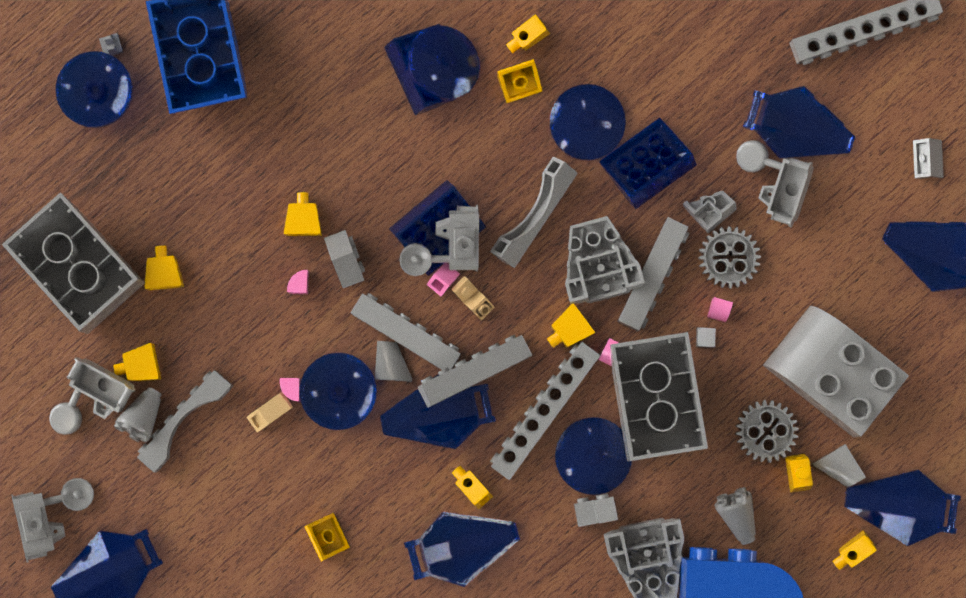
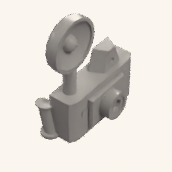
(790, 186)
(463, 244)
(97, 383)
(32, 520)

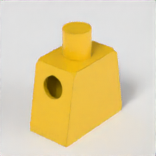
(536, 32)
(302, 218)
(162, 271)
(570, 328)
(139, 364)
(799, 473)
(476, 492)
(861, 545)

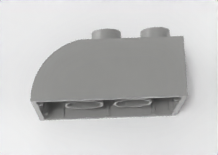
(73, 263)
(836, 371)
(657, 396)

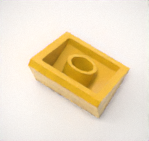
(519, 81)
(327, 537)

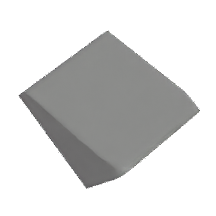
(705, 337)

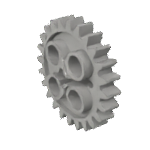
(730, 274)
(753, 419)

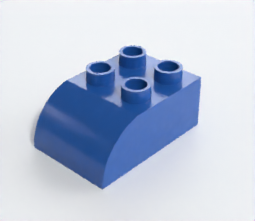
(196, 53)
(736, 577)

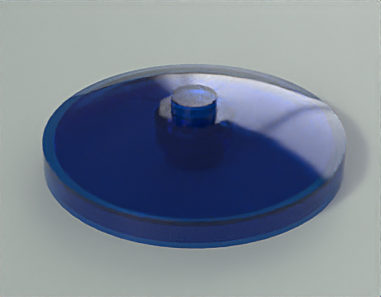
(443, 63)
(94, 89)
(587, 122)
(338, 391)
(592, 456)

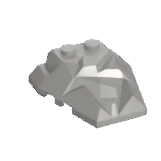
(599, 263)
(648, 556)

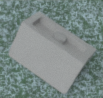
(928, 158)

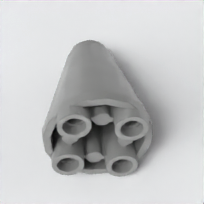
(140, 416)
(738, 514)

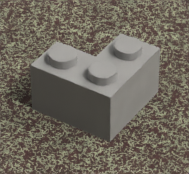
(345, 258)
(595, 511)

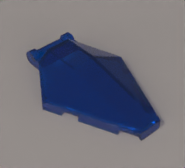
(798, 125)
(931, 252)
(442, 424)
(904, 506)
(461, 546)
(108, 567)

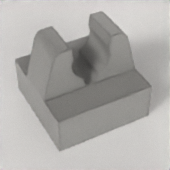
(111, 44)

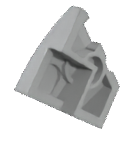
(711, 209)
(390, 363)
(841, 466)

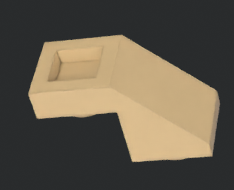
(473, 298)
(269, 412)

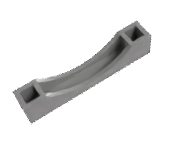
(555, 182)
(158, 450)

